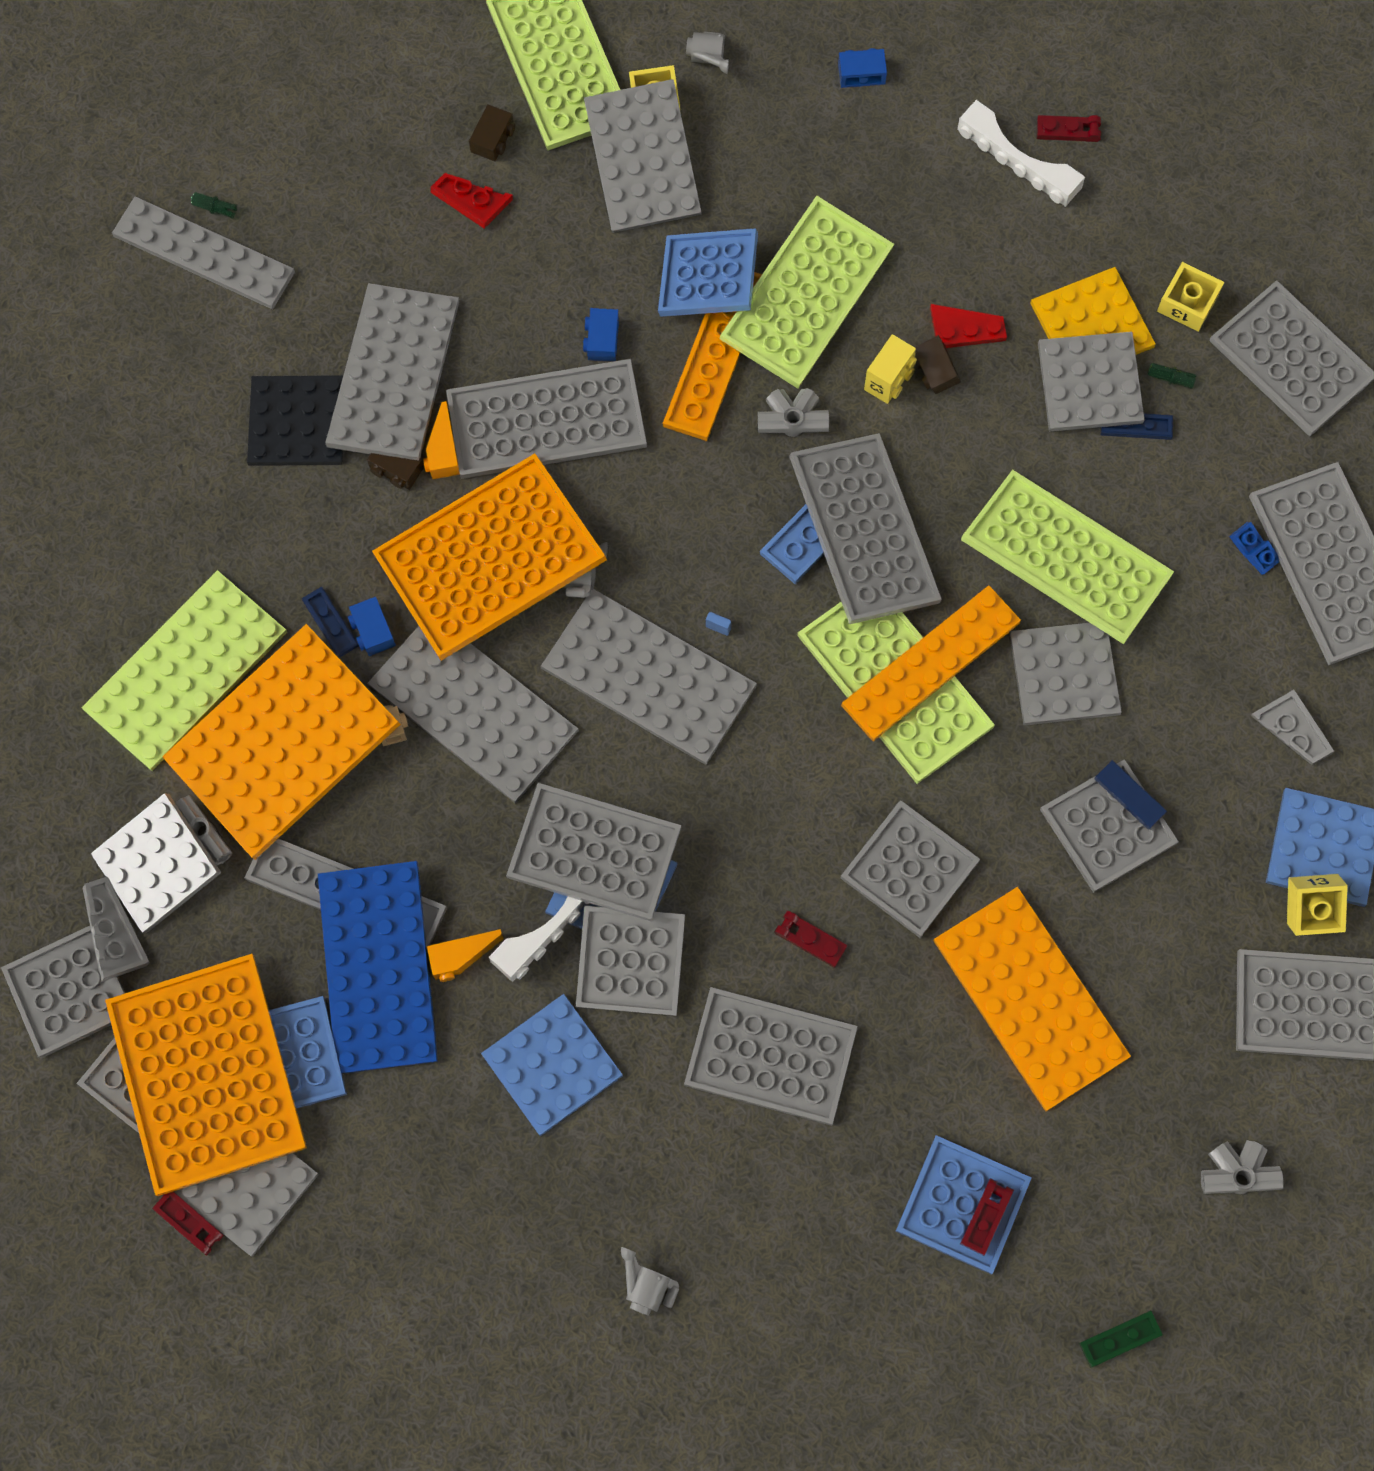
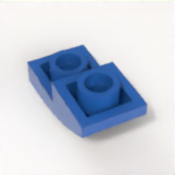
(1252, 546)

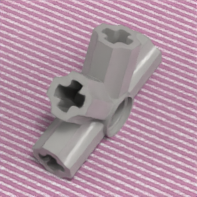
(799, 410)
(210, 839)
(1247, 1164)

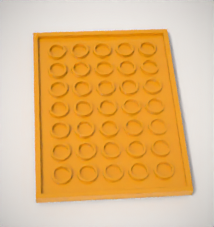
(488, 556)
(281, 741)
(205, 1074)

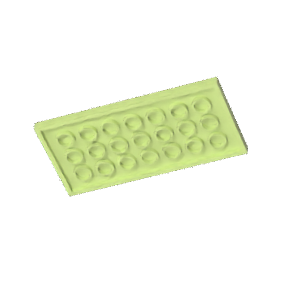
(554, 62)
(807, 291)
(1067, 556)
(859, 651)
(184, 670)

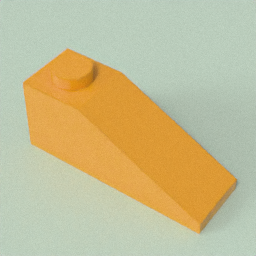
(441, 449)
(457, 955)

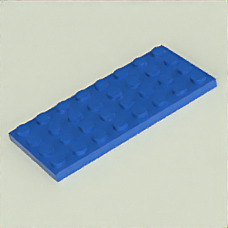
(377, 967)

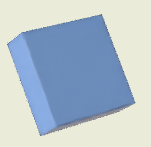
(718, 623)

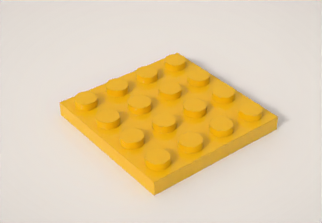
(1092, 308)

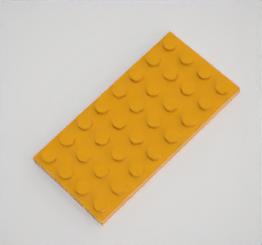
(1031, 998)

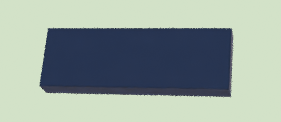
(1154, 427)
(330, 622)
(1130, 795)

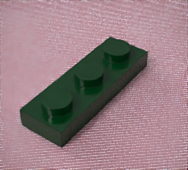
(1120, 1339)

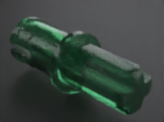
(213, 204)
(1172, 375)

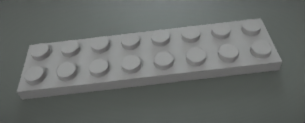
(203, 252)
(295, 875)

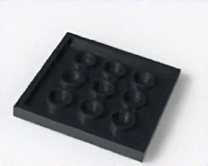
(292, 420)

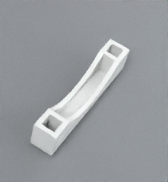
(1056, 180)
(518, 952)

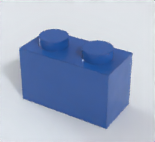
(862, 68)
(602, 334)
(372, 627)

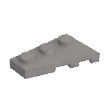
(1295, 727)

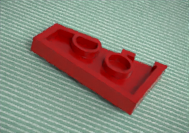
(472, 201)
(966, 327)

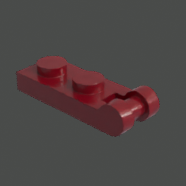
(1068, 128)
(811, 939)
(986, 1218)
(187, 1221)

